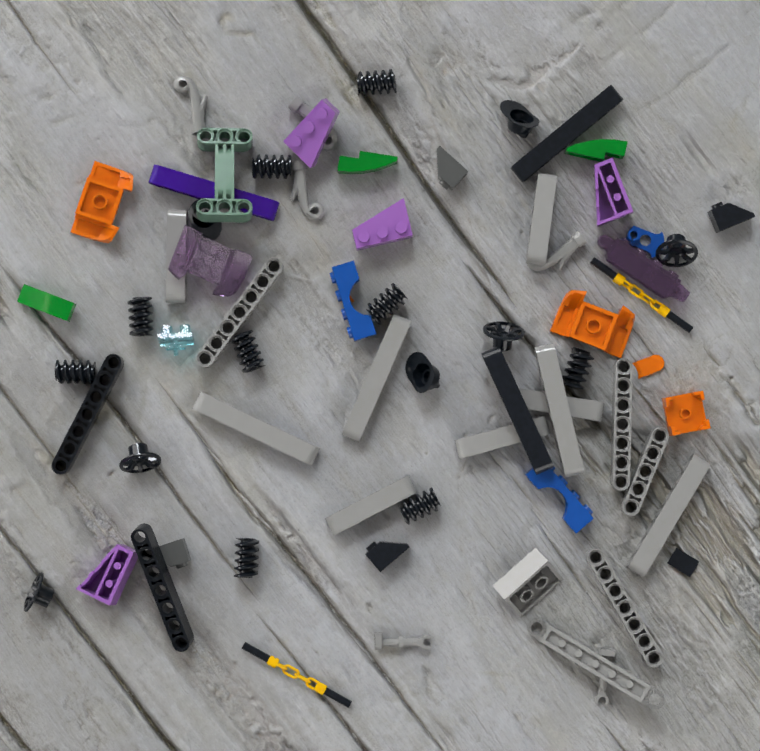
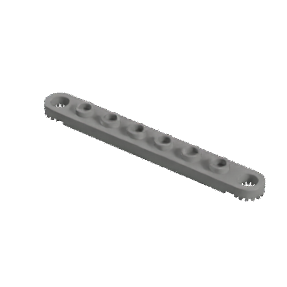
(596, 663)

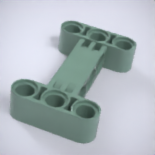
(224, 174)

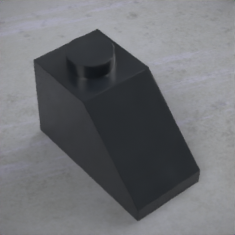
(728, 216)
(384, 553)

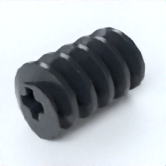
(376, 82)
(271, 166)
(386, 303)
(140, 316)
(247, 351)
(577, 368)
(75, 372)
(419, 506)
(246, 557)

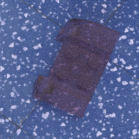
(209, 261)

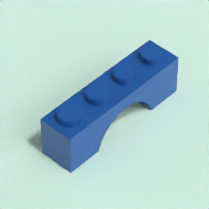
(346, 277)
(575, 513)

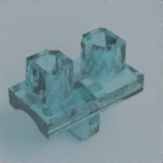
(176, 341)

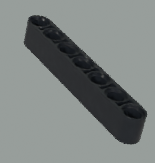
(566, 133)
(517, 410)
(80, 420)
(162, 578)

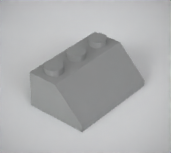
(528, 582)

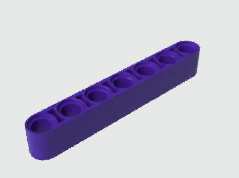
(203, 188)

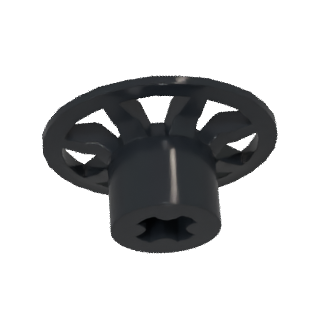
(676, 248)
(501, 336)
(138, 457)
(42, 595)

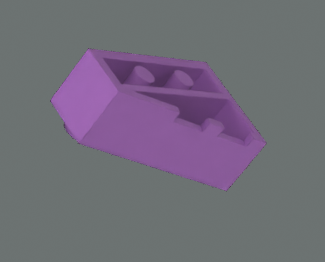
(311, 134)
(611, 196)
(384, 228)
(111, 575)

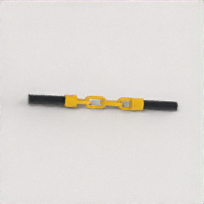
(662, 310)
(319, 688)

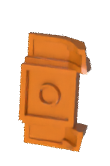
(101, 202)
(593, 324)

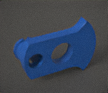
(655, 240)

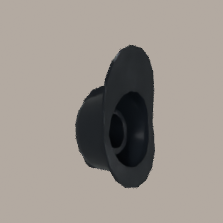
(518, 118)
(209, 229)
(421, 372)

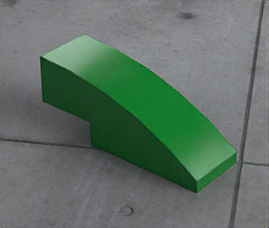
(598, 149)
(366, 163)
(46, 302)

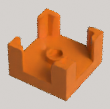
(685, 413)

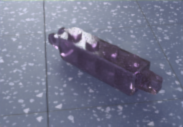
(642, 269)

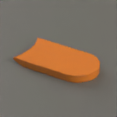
(649, 365)

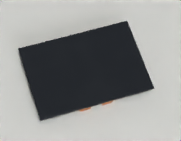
(683, 562)

